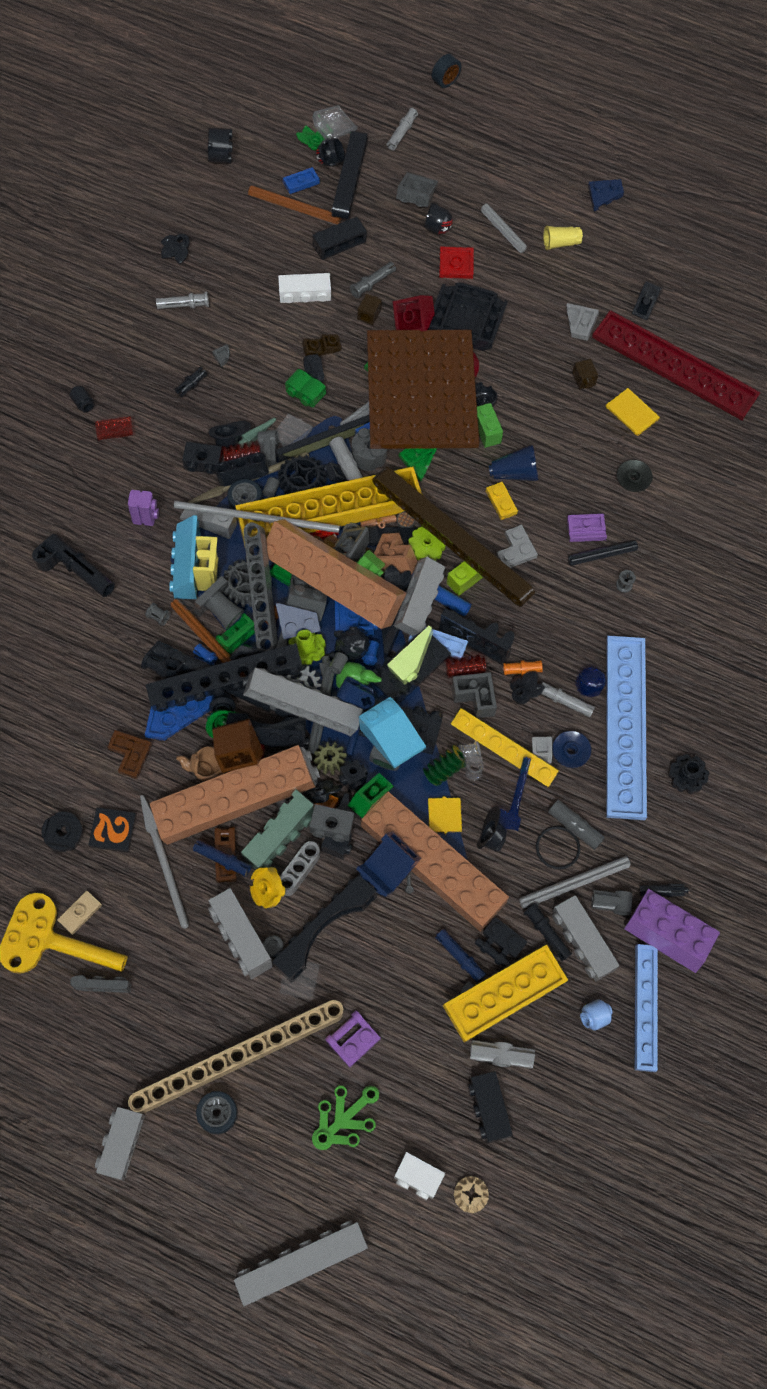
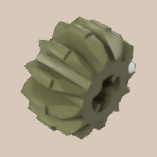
(322, 758)

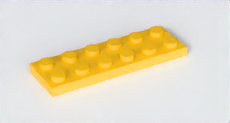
(505, 993)

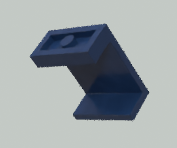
(389, 864)

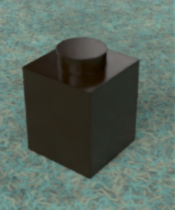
(369, 309)
(585, 374)

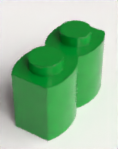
(305, 388)

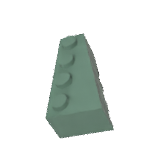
(279, 832)

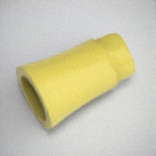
(561, 236)

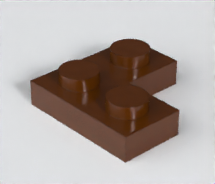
(134, 751)

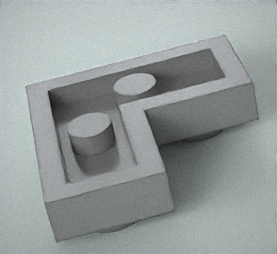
(520, 550)

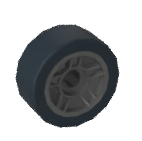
(243, 488)
(212, 1102)

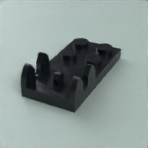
(478, 639)
(394, 688)
(425, 725)

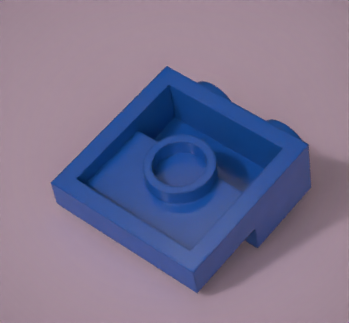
(346, 618)

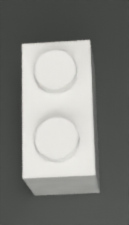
(419, 1176)

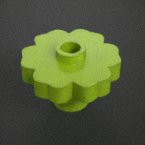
(426, 544)
(310, 646)

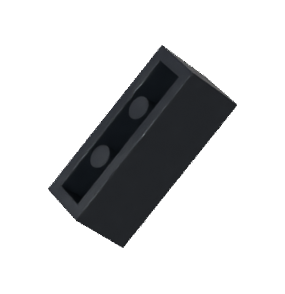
(339, 238)
(490, 1107)

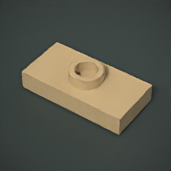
(79, 912)

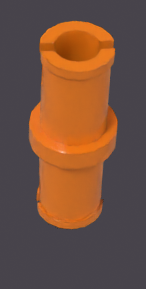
(522, 667)

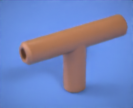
(380, 522)

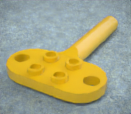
(32, 933)

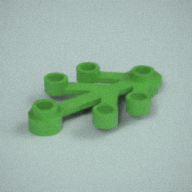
(342, 1119)

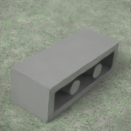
(119, 1143)

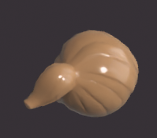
(202, 764)

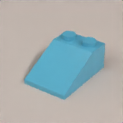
(391, 732)

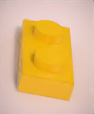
(501, 500)

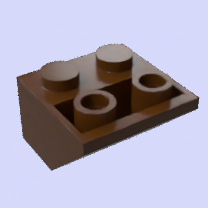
(236, 746)

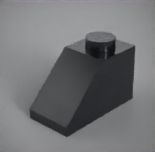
(647, 300)

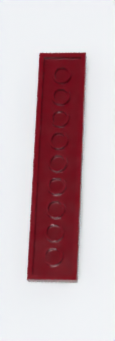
(676, 365)

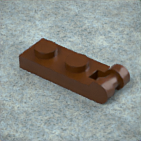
(227, 847)

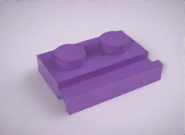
(586, 527)

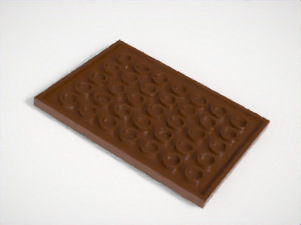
(421, 389)

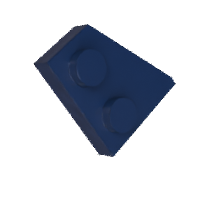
(605, 192)

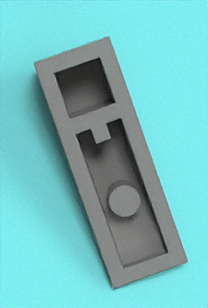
(214, 523)

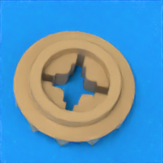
(463, 1200)

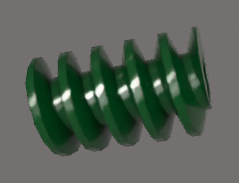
(446, 767)

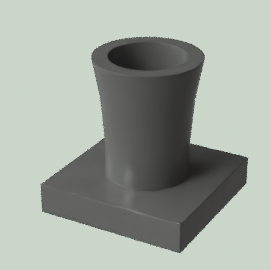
(218, 604)

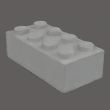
(239, 931)

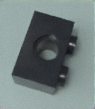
(196, 451)

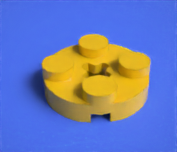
(268, 878)

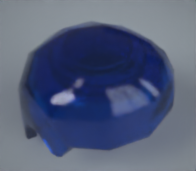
(590, 681)

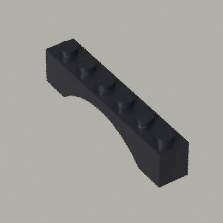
(352, 899)

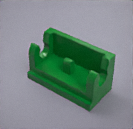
(237, 634)

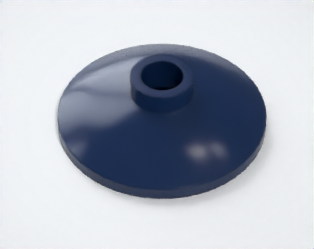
(576, 742)

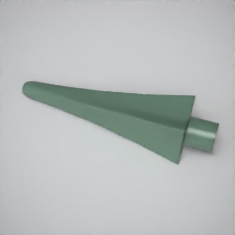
(252, 435)

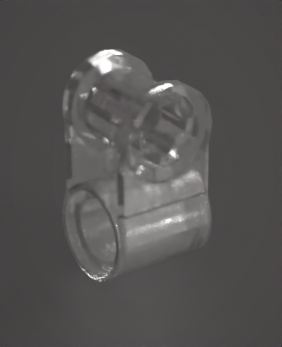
(473, 758)

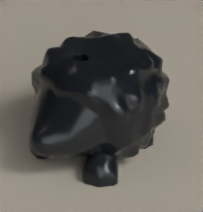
(352, 643)

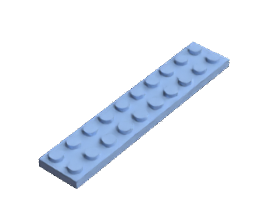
(626, 728)

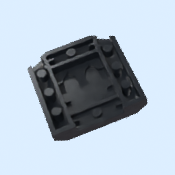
(469, 309)

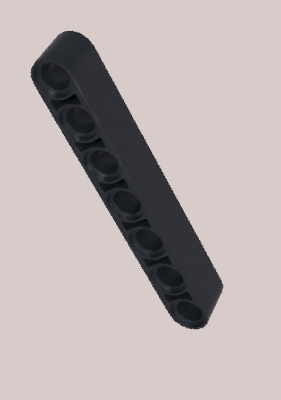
(349, 175)

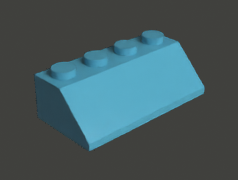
(185, 559)

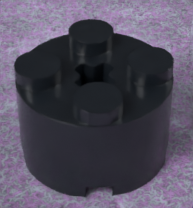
(219, 145)

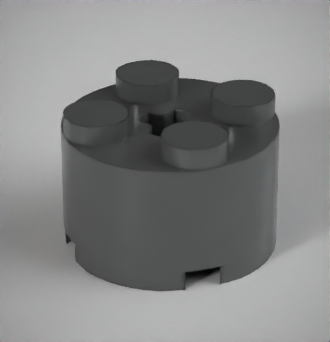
(367, 458)

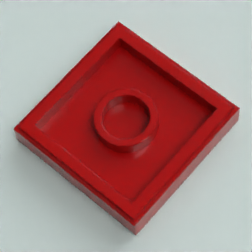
(456, 262)

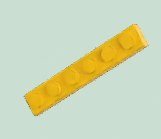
(504, 746)

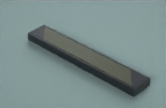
(320, 440)

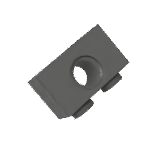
(323, 815)

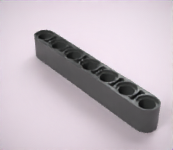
(257, 579)

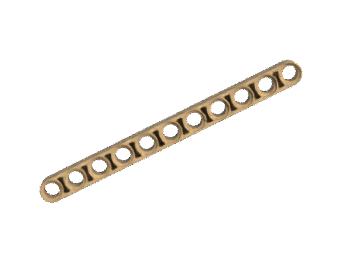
(226, 1056)

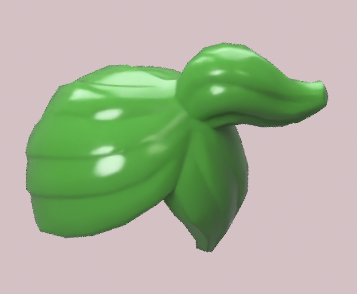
(358, 673)

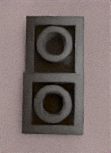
(325, 345)

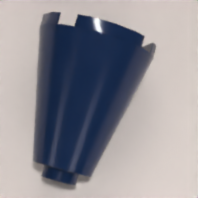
(516, 466)

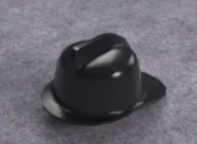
(229, 433)
(493, 832)

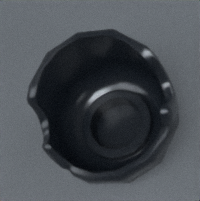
(485, 394)

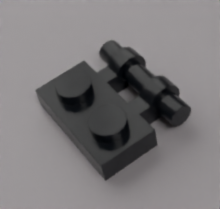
(503, 937)

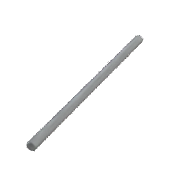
(255, 516)

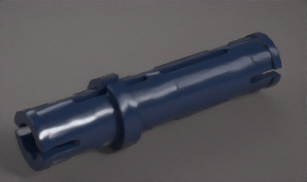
(222, 858)
(467, 963)

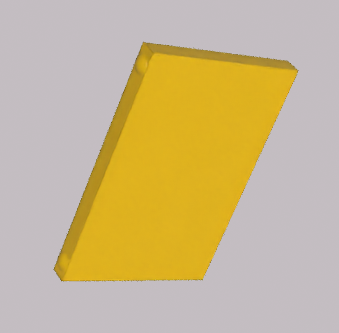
(632, 412)

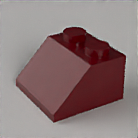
(413, 313)

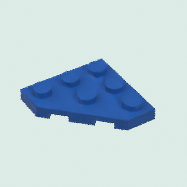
(169, 722)

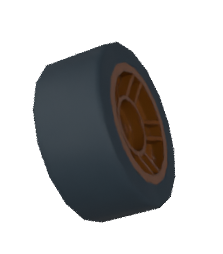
(446, 70)

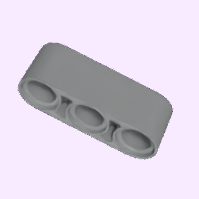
(302, 859)

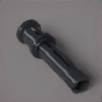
(542, 924)

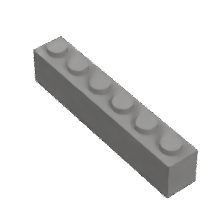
(302, 701)
(300, 1264)

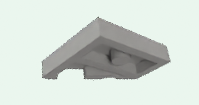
(581, 320)

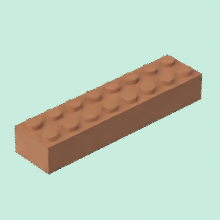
(334, 574)
(231, 795)
(440, 865)

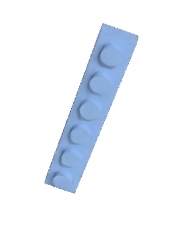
(646, 1007)

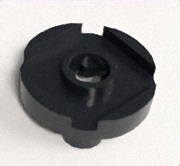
(68, 841)

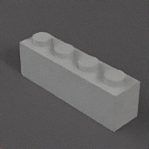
(419, 596)
(585, 938)

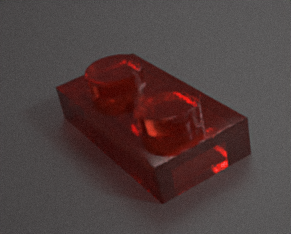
(114, 428)

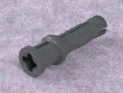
(366, 283)

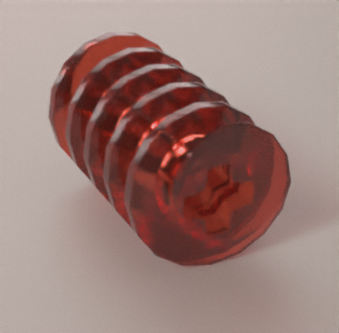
(240, 452)
(465, 667)

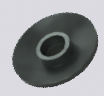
(637, 470)

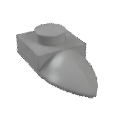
(543, 747)

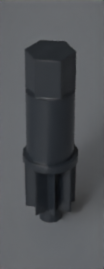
(665, 889)

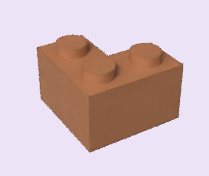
(394, 552)

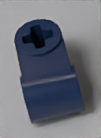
(355, 692)

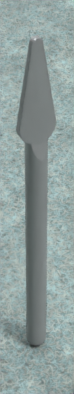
(151, 828)

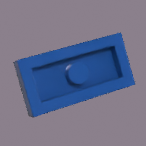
(301, 180)

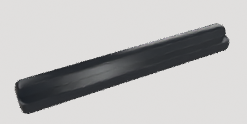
(603, 552)

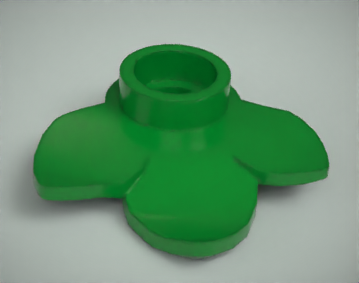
(310, 138)

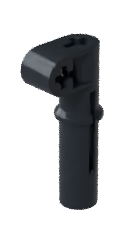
(73, 561)

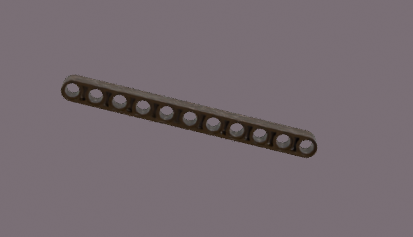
(454, 537)

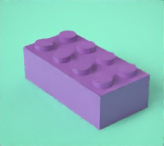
(672, 930)

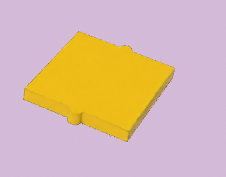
(445, 814)

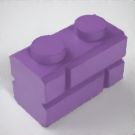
(143, 507)

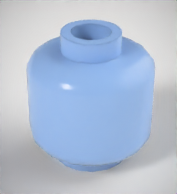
(596, 1014)

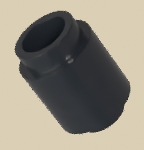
(82, 399)

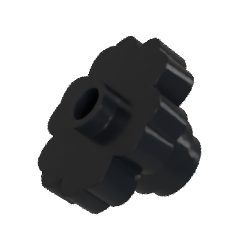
(688, 774)

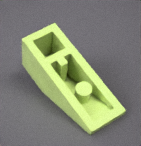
(409, 660)

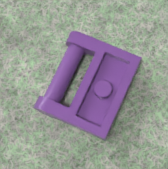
(356, 1045)

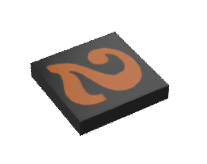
(112, 830)

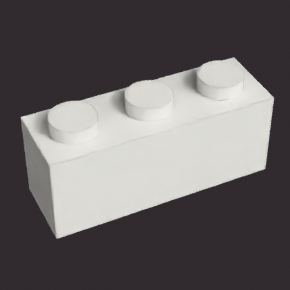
(304, 288)

